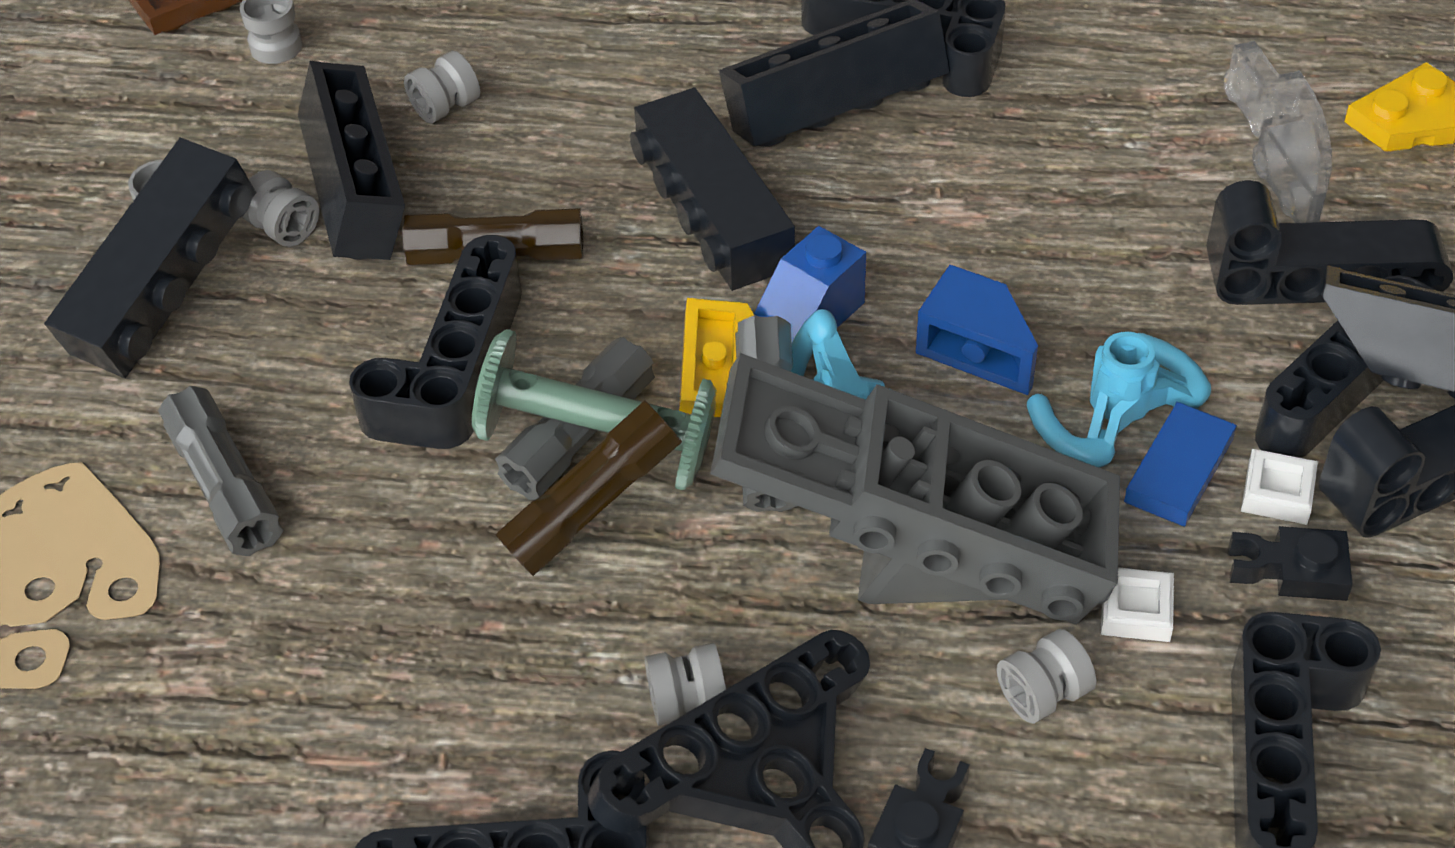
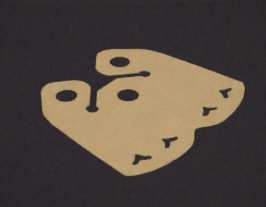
(55, 542)

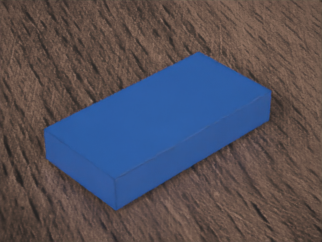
(1180, 464)

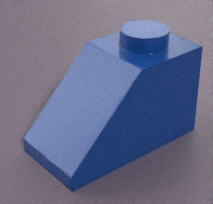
(816, 276)
(977, 329)

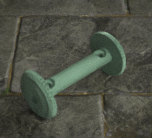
(505, 387)

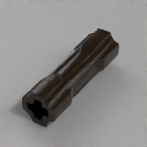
(537, 235)
(588, 488)

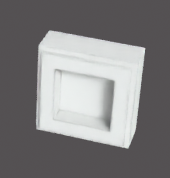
(1279, 486)
(1140, 606)

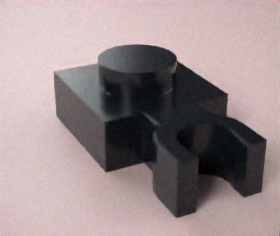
(1300, 559)
(922, 816)

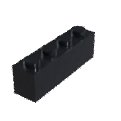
(834, 72)
(350, 161)
(712, 187)
(151, 258)

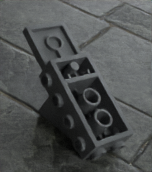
(925, 493)

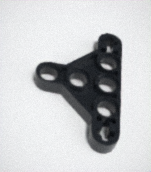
(731, 771)

